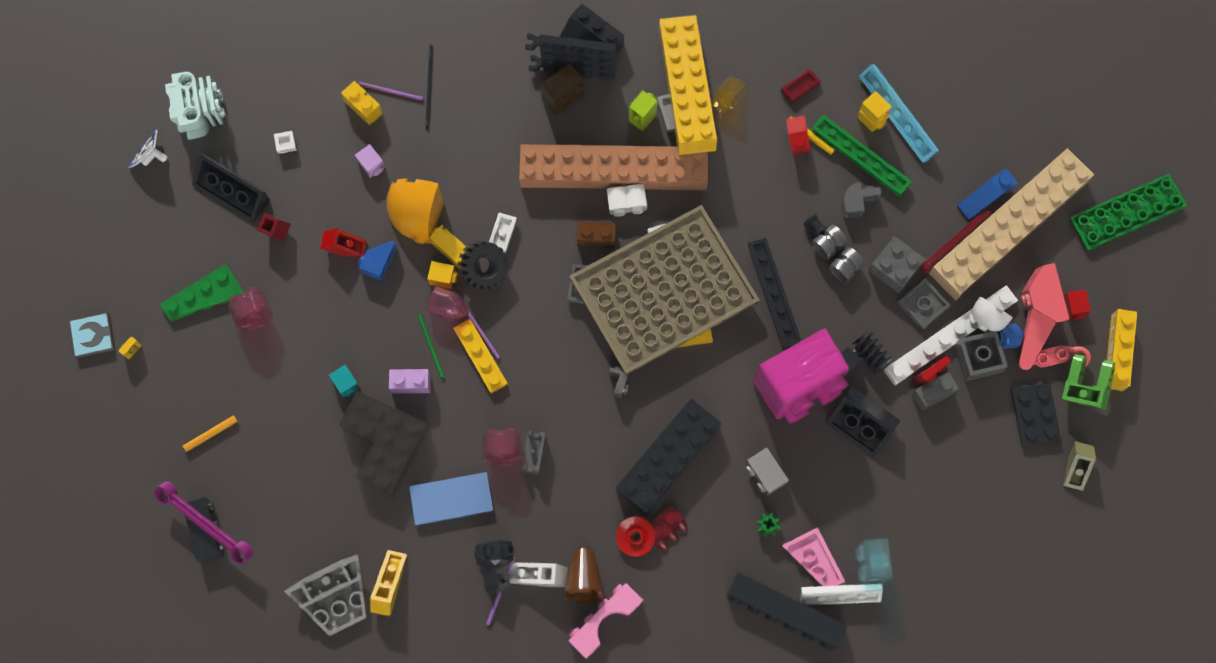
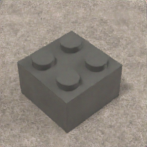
(896, 264)
(981, 355)

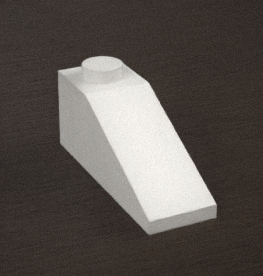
(538, 574)

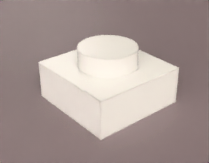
(285, 142)

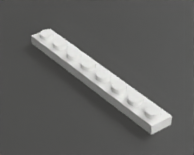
(943, 339)

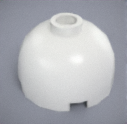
(989, 316)

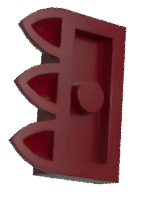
(665, 526)

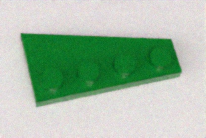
(203, 294)

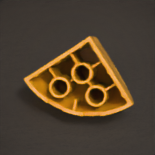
(414, 208)

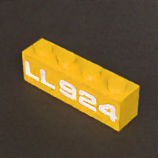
(1122, 346)

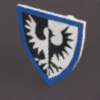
(148, 152)

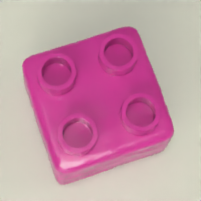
(801, 375)

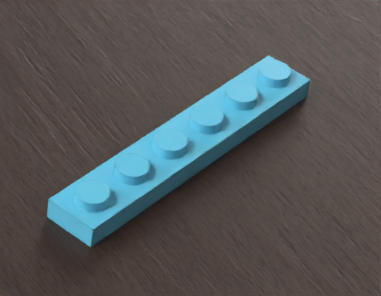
(899, 114)

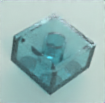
(874, 561)

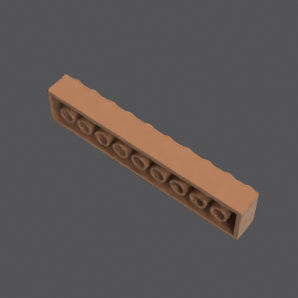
(611, 167)

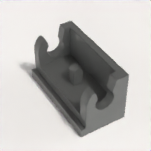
(533, 452)

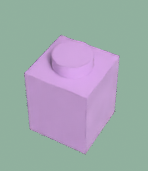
(370, 161)

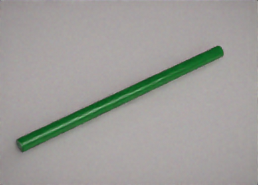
(431, 346)

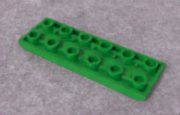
(1128, 212)

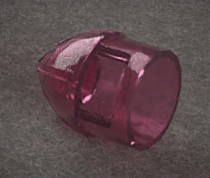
(446, 304)

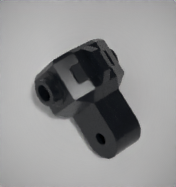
(494, 559)

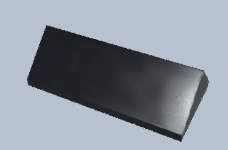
(229, 188)

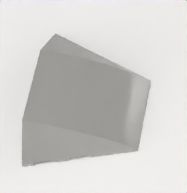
(332, 595)

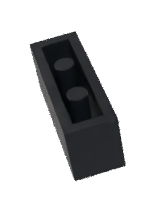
(204, 545)

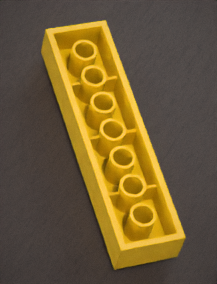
(687, 85)

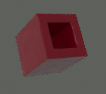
(274, 227)

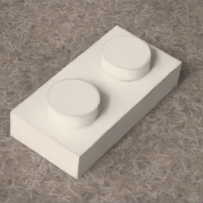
(503, 231)

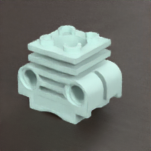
(194, 104)

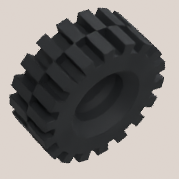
(496, 268)

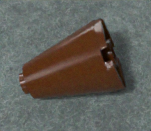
(583, 578)

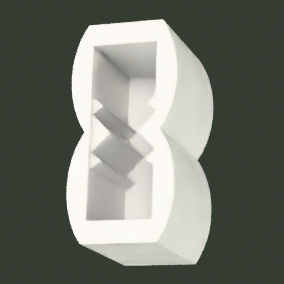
(627, 199)

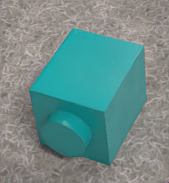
(344, 381)

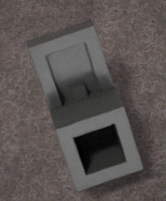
(855, 197)

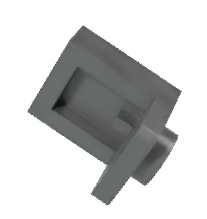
(622, 385)

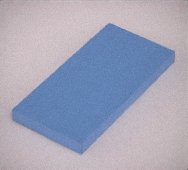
(451, 498)

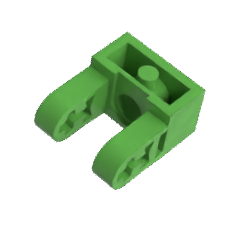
(1085, 395)

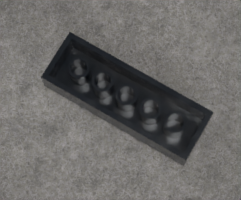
(668, 456)

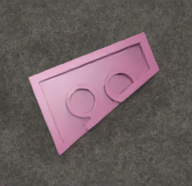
(815, 557)

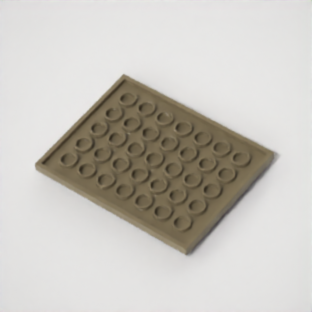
(664, 289)

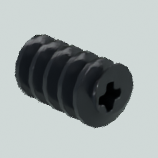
(872, 352)

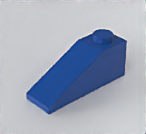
(988, 194)

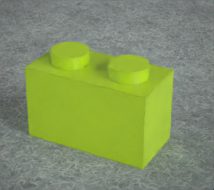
(643, 110)

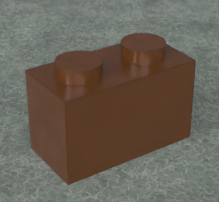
(596, 234)

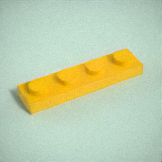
(480, 356)

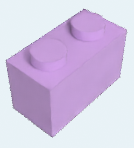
(409, 381)

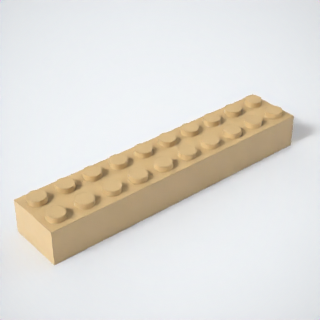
(1011, 224)

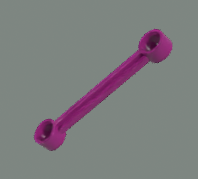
(203, 523)

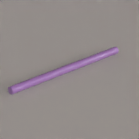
(390, 91)
(483, 335)
(497, 598)

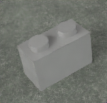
(766, 471)

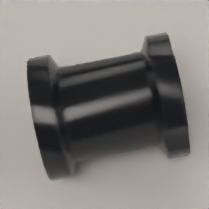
(815, 226)

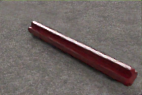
(927, 266)

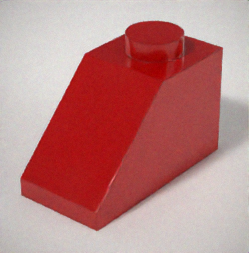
(798, 135)
(343, 243)

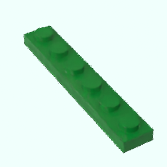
(861, 155)

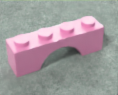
(623, 602)

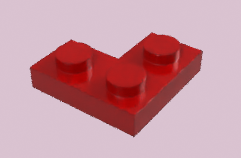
(930, 373)

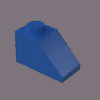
(377, 260)

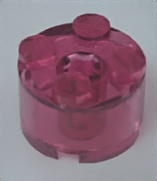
(250, 309)
(502, 447)

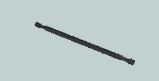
(429, 86)

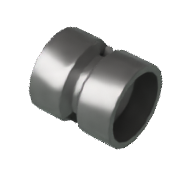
(827, 244)
(849, 262)

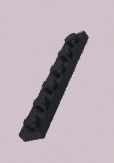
(774, 293)

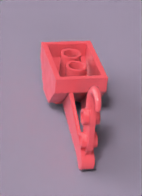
(1045, 308)

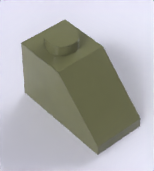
(1079, 465)

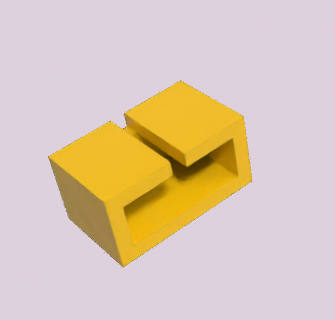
(361, 103)
(874, 112)

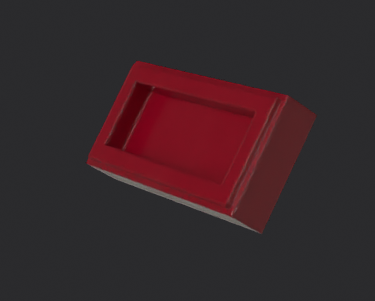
(800, 86)

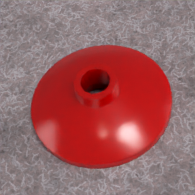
(628, 543)

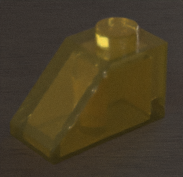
(728, 94)

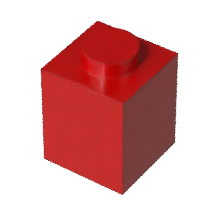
(1077, 304)

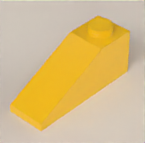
(388, 583)

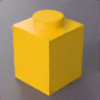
(442, 275)

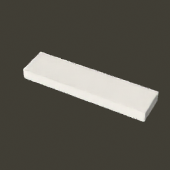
(841, 594)

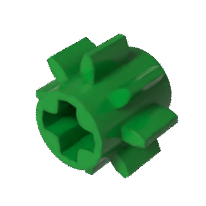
(773, 522)

